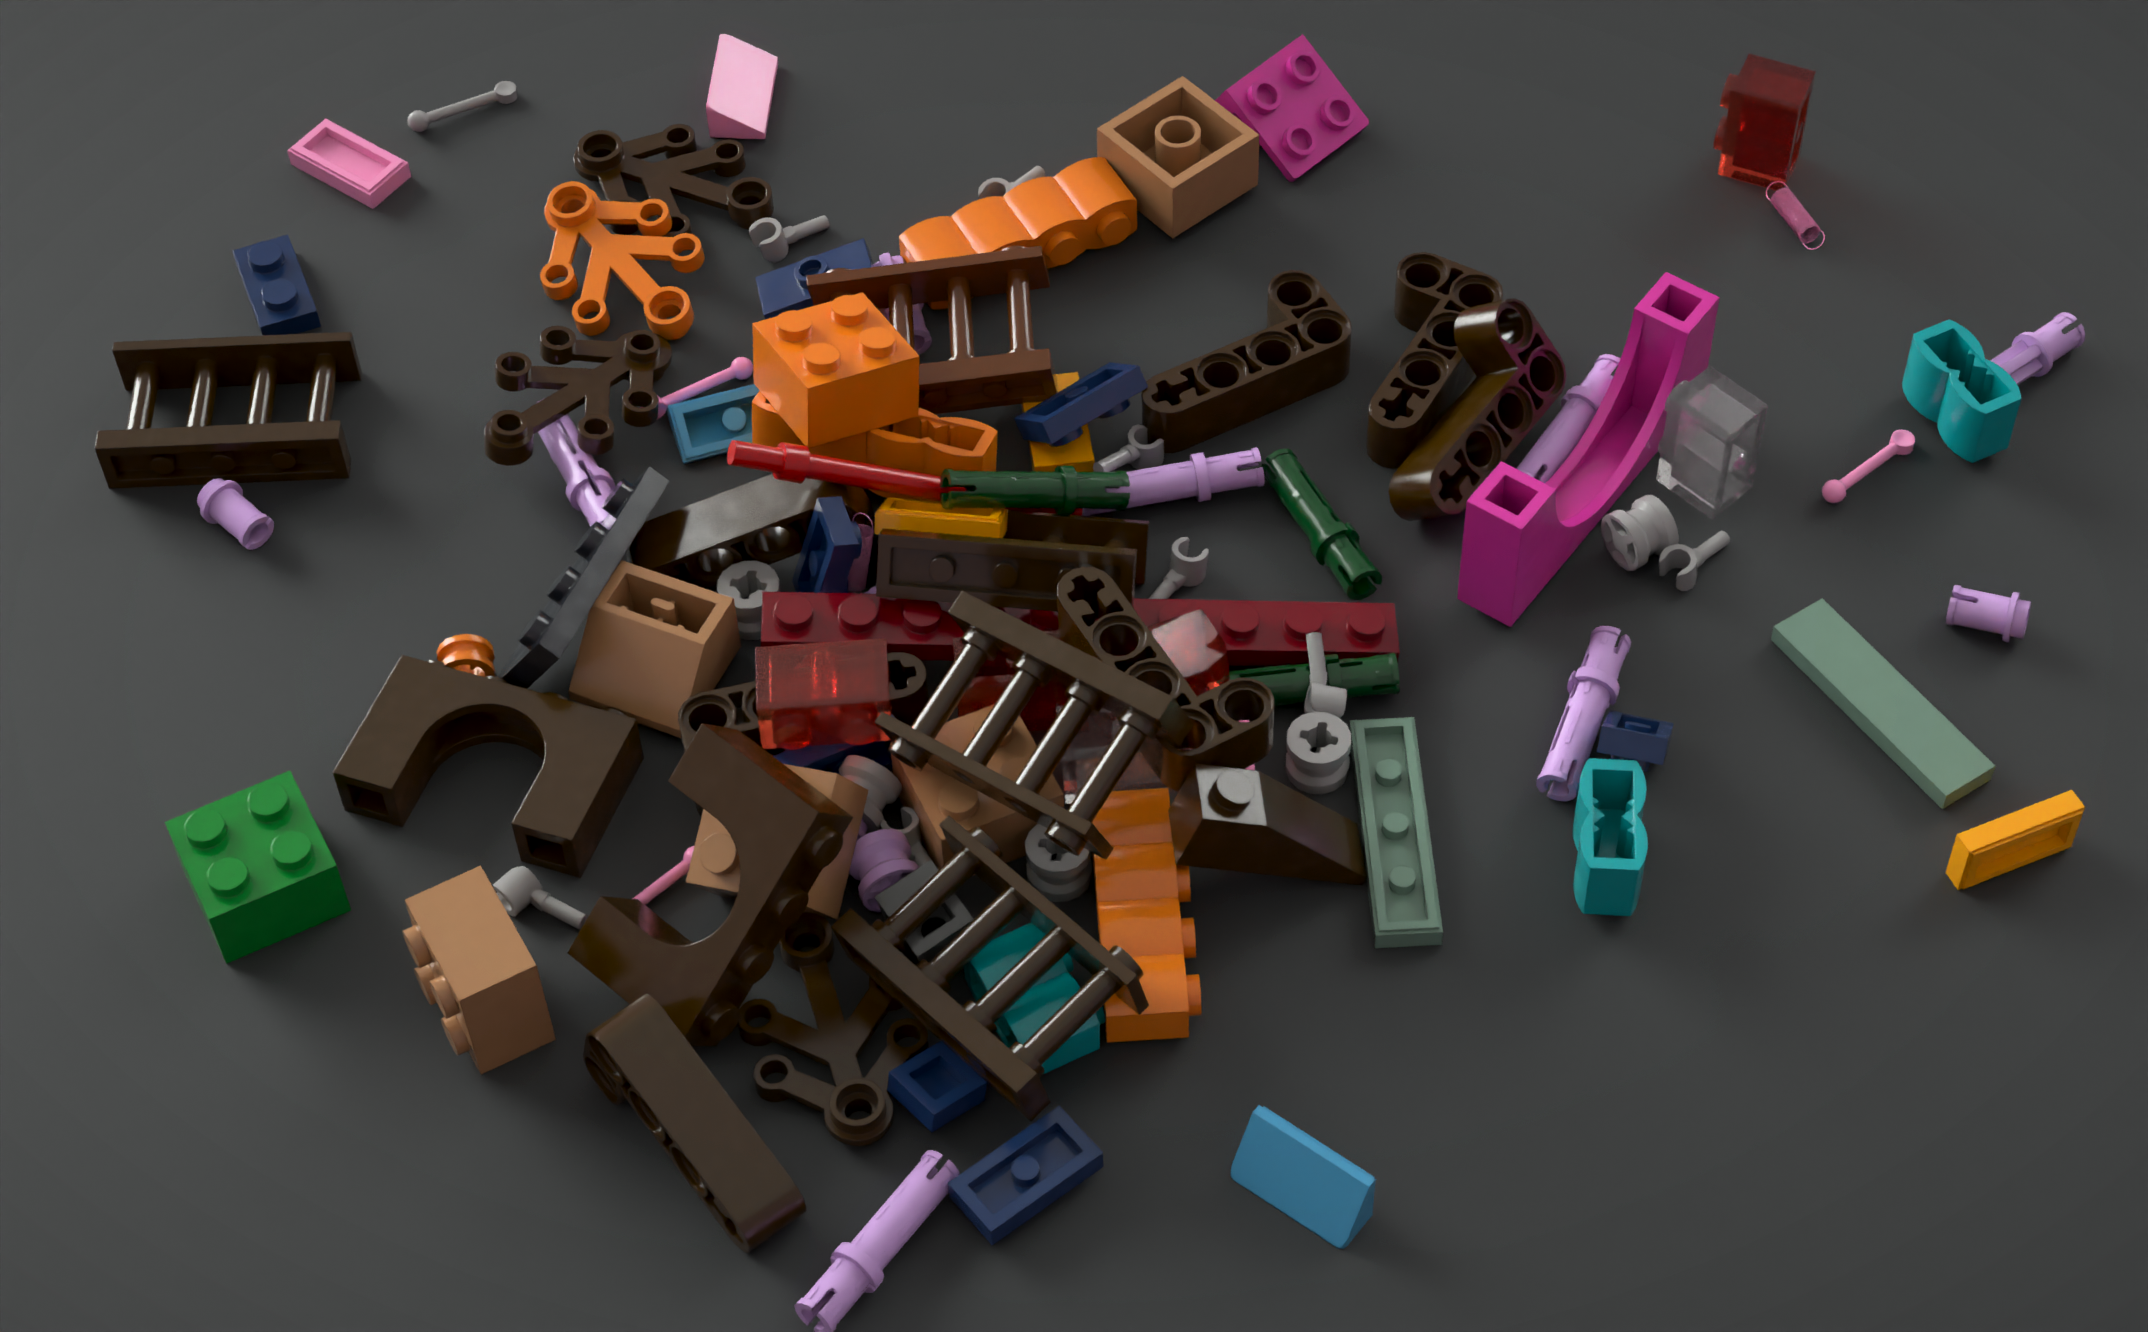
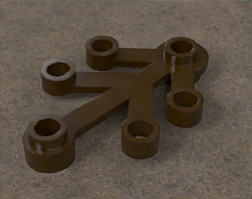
(607, 160)
(635, 356)
(833, 1044)

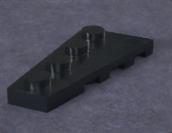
(579, 586)

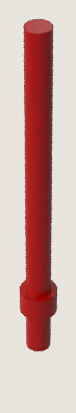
(795, 463)

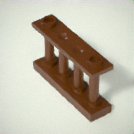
(962, 380)

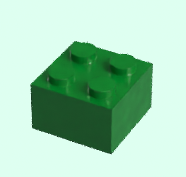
(258, 866)

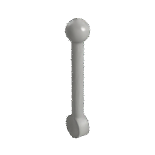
(504, 92)

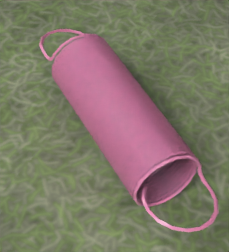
(1795, 215)
(859, 569)

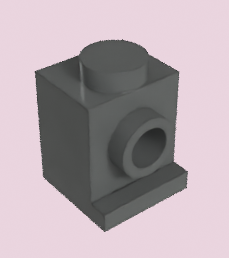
(948, 918)

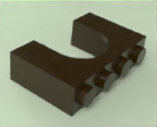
(436, 711)
(782, 841)

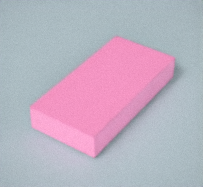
(349, 163)

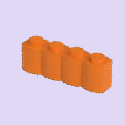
(1062, 213)
(916, 444)
(1140, 913)

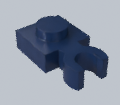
(936, 1086)

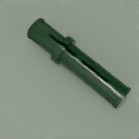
(1035, 489)
(1329, 537)
(1357, 675)

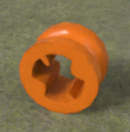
(468, 654)

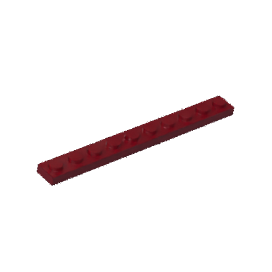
(1253, 630)

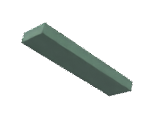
(1883, 703)
(1395, 833)

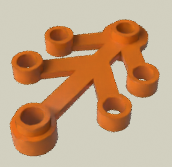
(617, 255)

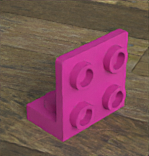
(1295, 108)

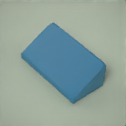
(711, 422)
(1303, 1178)

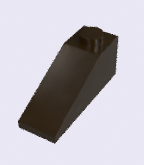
(1261, 827)

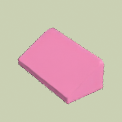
(740, 90)

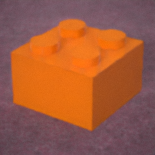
(835, 369)

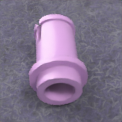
(224, 504)
(1989, 612)

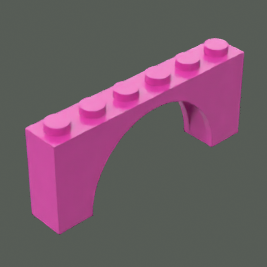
(1527, 528)

